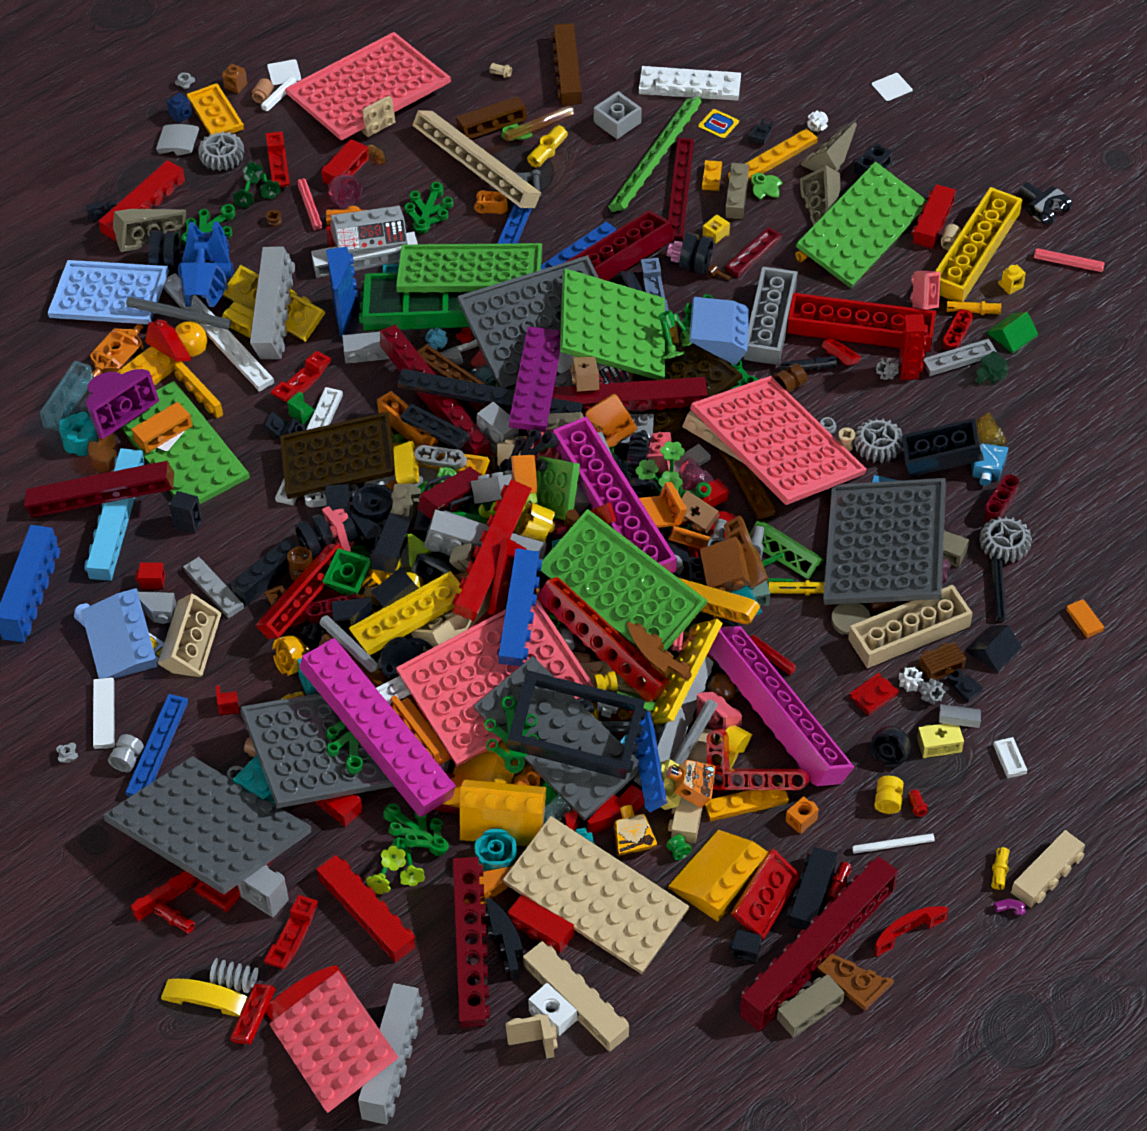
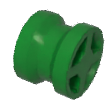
(679, 847)

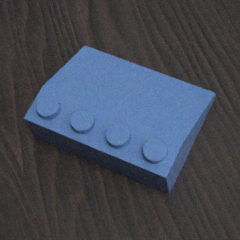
(720, 327)
(119, 635)

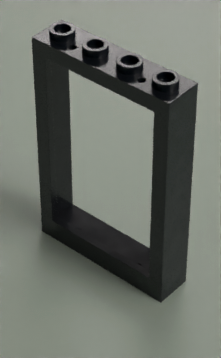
(567, 755)

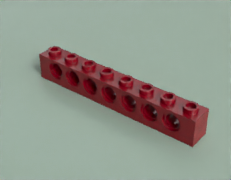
(470, 1015)

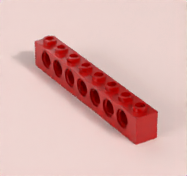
(612, 640)

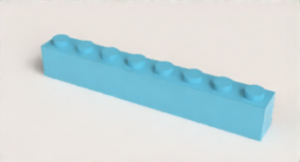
(112, 525)

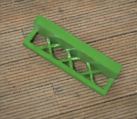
(791, 545)

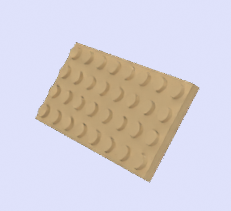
(596, 894)

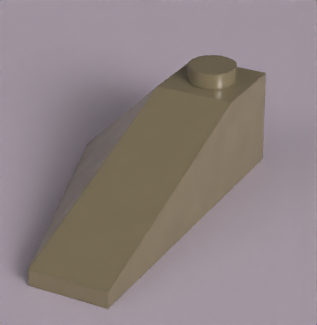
(833, 151)

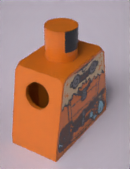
(693, 781)

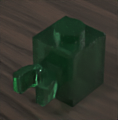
(992, 368)

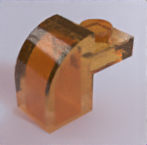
(102, 454)

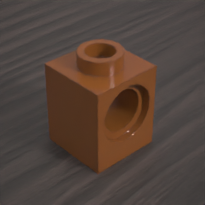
(234, 78)

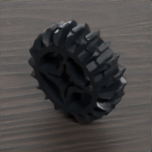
(637, 452)

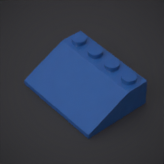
(342, 285)

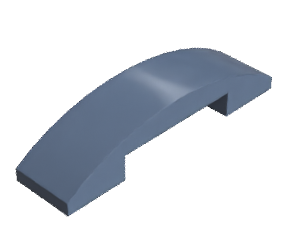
(652, 278)

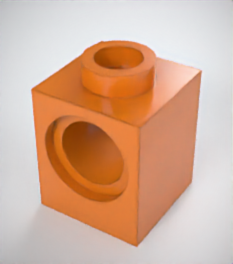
(802, 822)

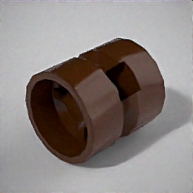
(791, 377)
(298, 560)

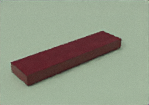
(753, 252)

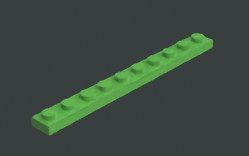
(653, 156)

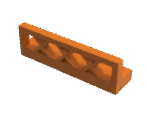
(420, 728)

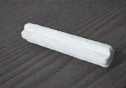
(277, 95)

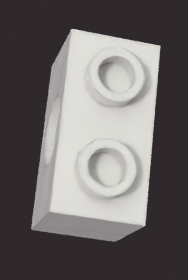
(549, 998)

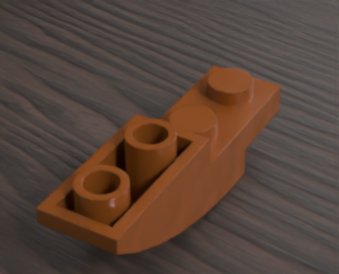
(755, 567)
(651, 649)

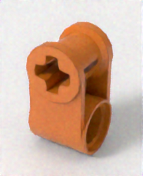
(492, 201)

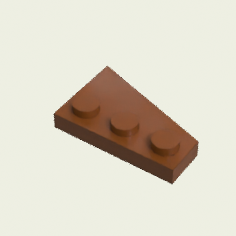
(857, 983)

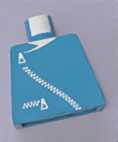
(992, 465)

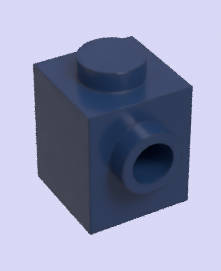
(179, 108)

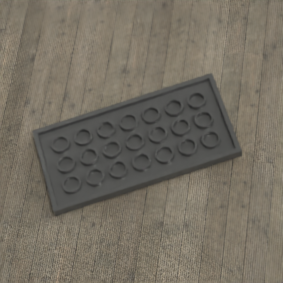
(564, 723)

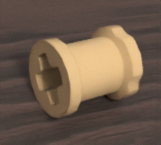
(846, 438)

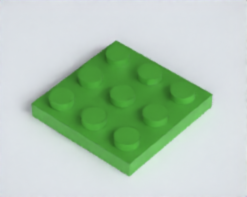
(557, 486)

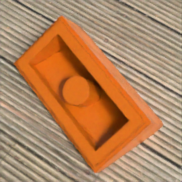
(525, 471)
(688, 537)

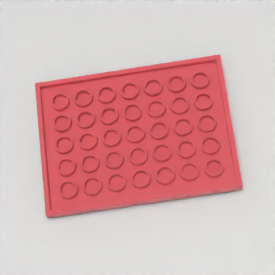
(364, 77)
(778, 439)
(466, 668)

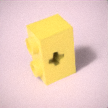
(940, 740)

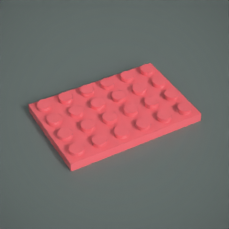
(333, 1041)

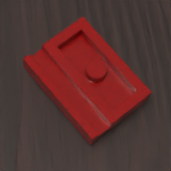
(873, 694)

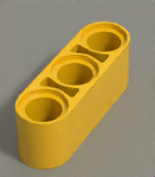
(406, 464)

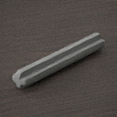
(348, 643)
(695, 731)

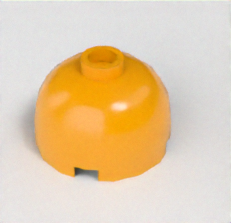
(193, 337)
(288, 652)

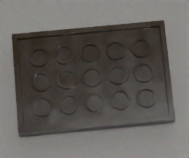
(694, 363)
(337, 455)

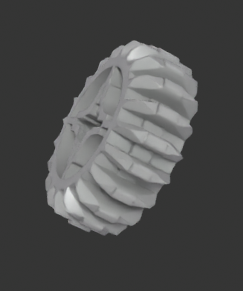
(221, 151)
(878, 440)
(1007, 535)

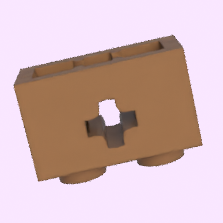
(585, 373)
(707, 513)

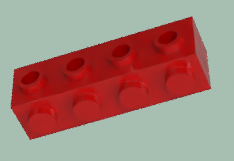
(912, 347)

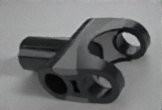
(1043, 202)

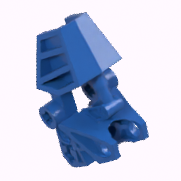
(202, 277)

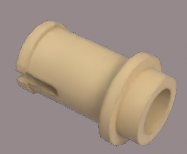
(505, 71)

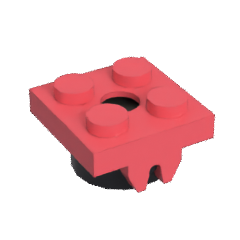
(341, 527)

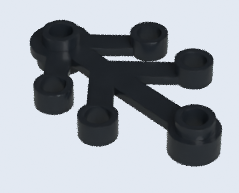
(547, 440)

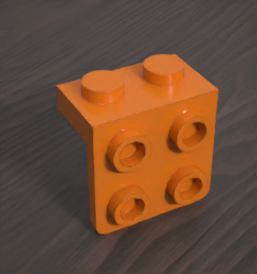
(613, 419)
(667, 508)

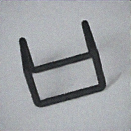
(471, 497)

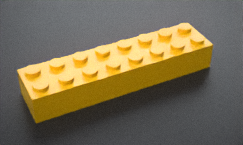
(977, 243)

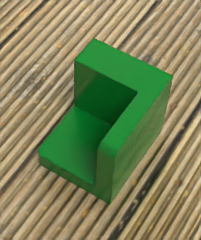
(299, 409)

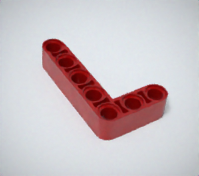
(748, 774)

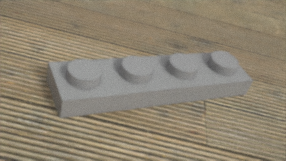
(957, 357)
(213, 587)

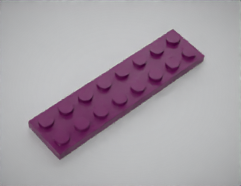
(536, 379)

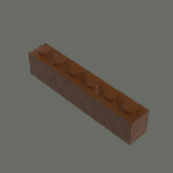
(567, 64)

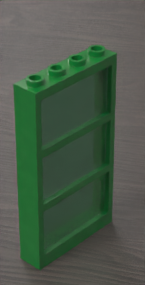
(384, 306)

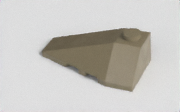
(820, 191)
(134, 225)

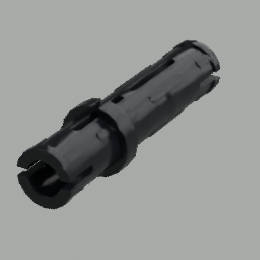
(813, 363)

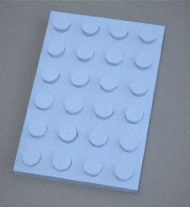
(101, 289)

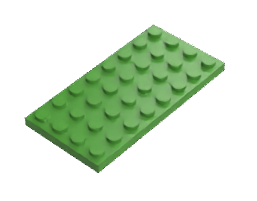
(862, 225)
(464, 266)
(198, 457)
(622, 581)

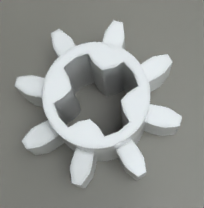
(817, 121)
(910, 679)

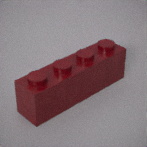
(444, 493)

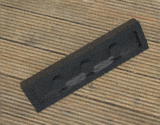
(435, 427)

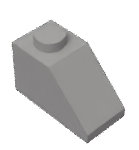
(158, 606)

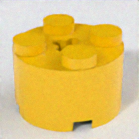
(536, 522)

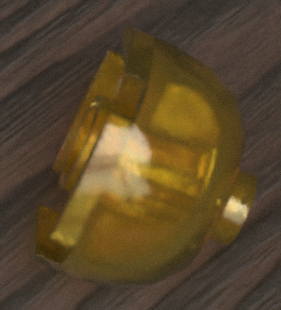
(989, 431)

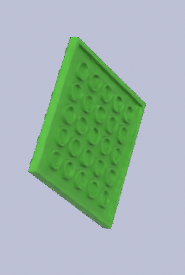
(612, 324)

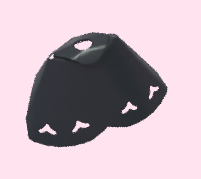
(400, 653)

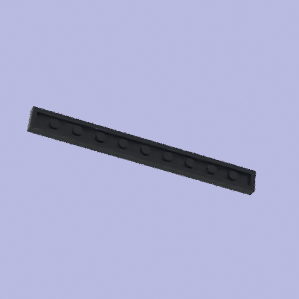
(472, 391)

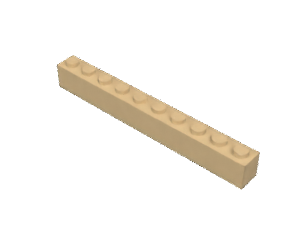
(476, 159)

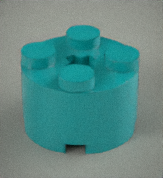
(77, 432)
(496, 850)

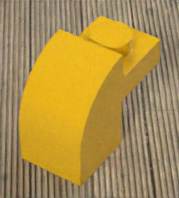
(737, 743)

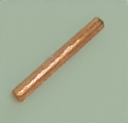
(538, 123)

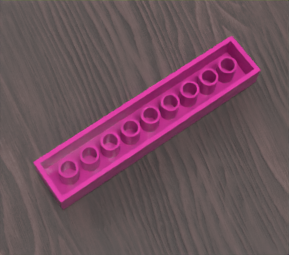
(605, 483)
(780, 707)
(377, 727)

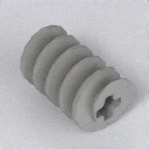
(233, 977)

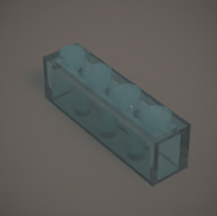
(66, 395)

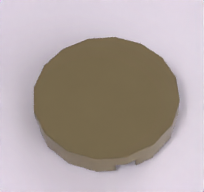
(848, 614)

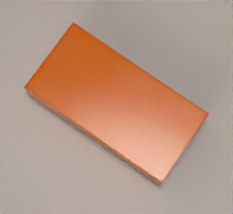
(1085, 618)

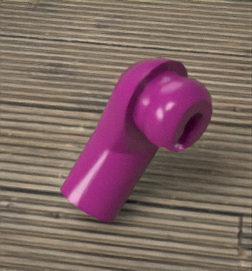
(1006, 904)

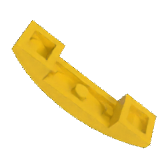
(204, 994)

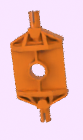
(111, 360)

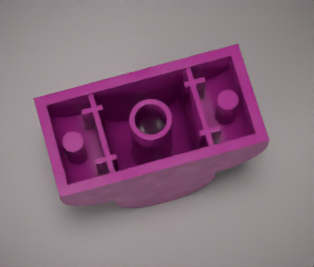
(119, 399)

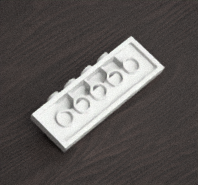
(690, 83)

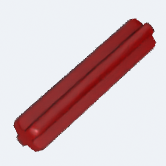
(775, 657)

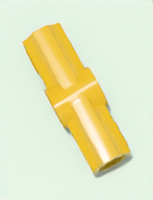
(547, 146)

